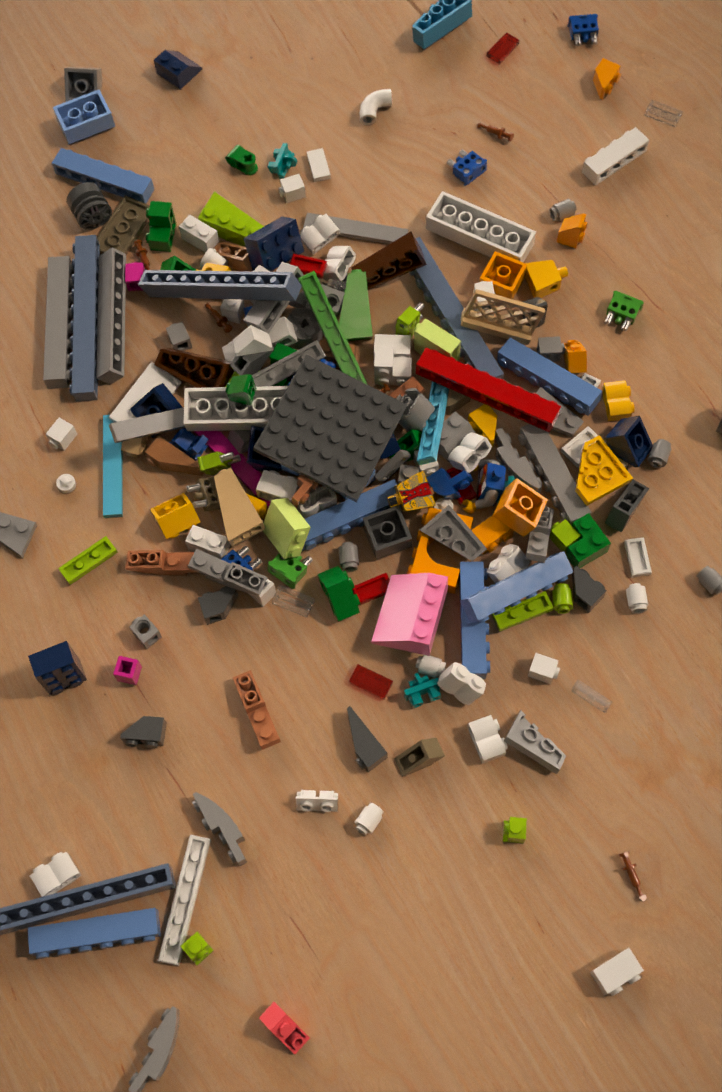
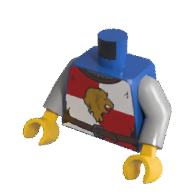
(490, 485)

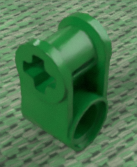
(242, 160)

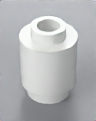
(637, 598)
(430, 666)
(368, 819)

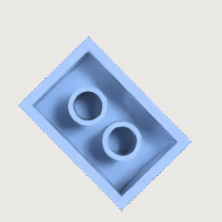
(84, 116)

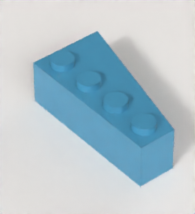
(440, 20)

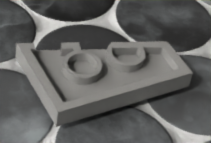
(567, 421)
(531, 743)

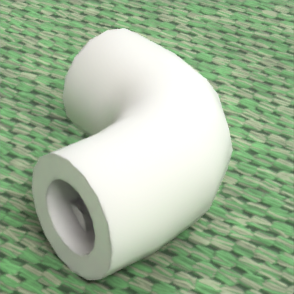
(371, 103)

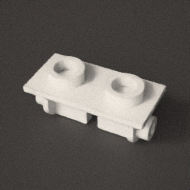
(326, 802)

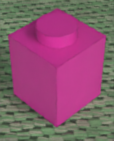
(133, 274)
(127, 670)

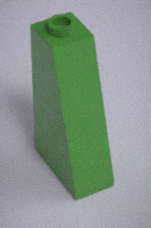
(355, 310)

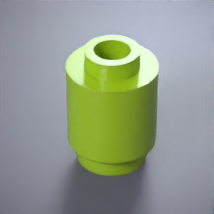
(562, 598)

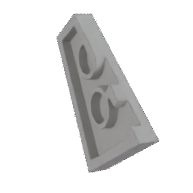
(16, 532)
(454, 533)

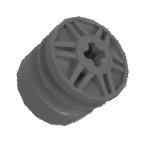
(89, 206)

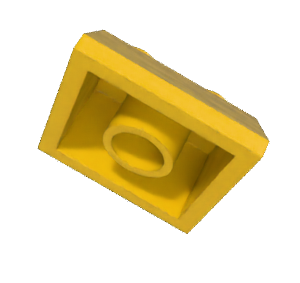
(175, 515)

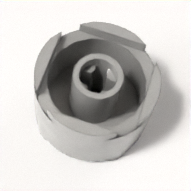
(305, 327)
(417, 410)

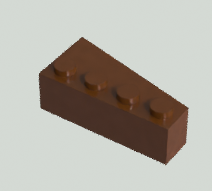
(392, 261)
(195, 368)

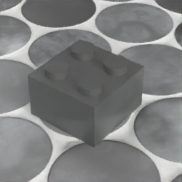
(387, 532)

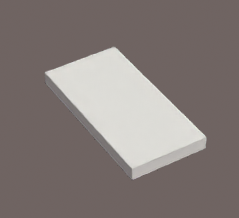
(150, 378)

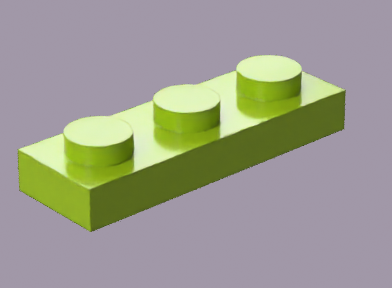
(88, 560)
(524, 611)

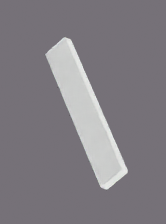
(184, 900)

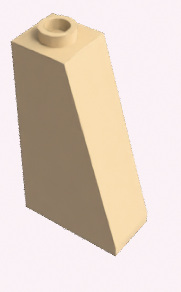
(238, 512)

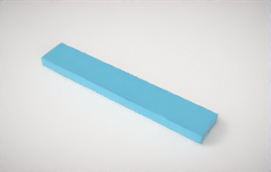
(432, 431)
(112, 473)

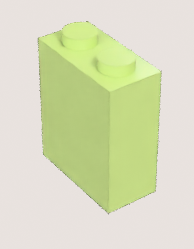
(433, 337)
(286, 528)

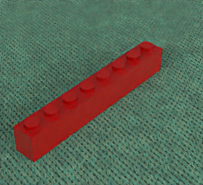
(488, 389)

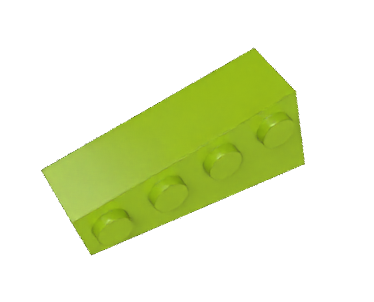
(228, 220)

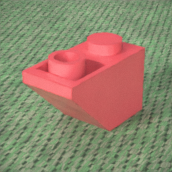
(284, 1028)

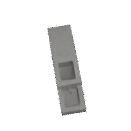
(515, 466)
(539, 537)
(227, 574)
(217, 820)
(163, 1043)

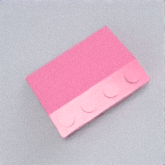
(411, 612)

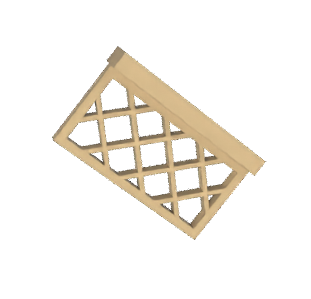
(499, 325)

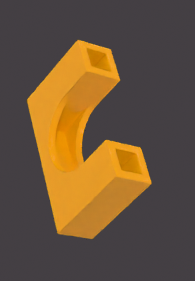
(424, 563)

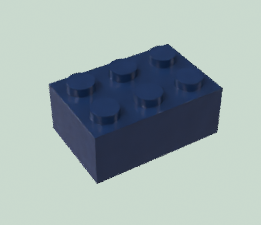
(274, 244)
(57, 668)

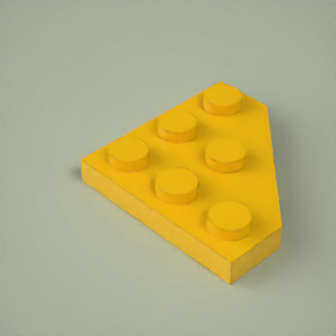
(599, 471)

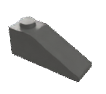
(626, 505)
(366, 746)

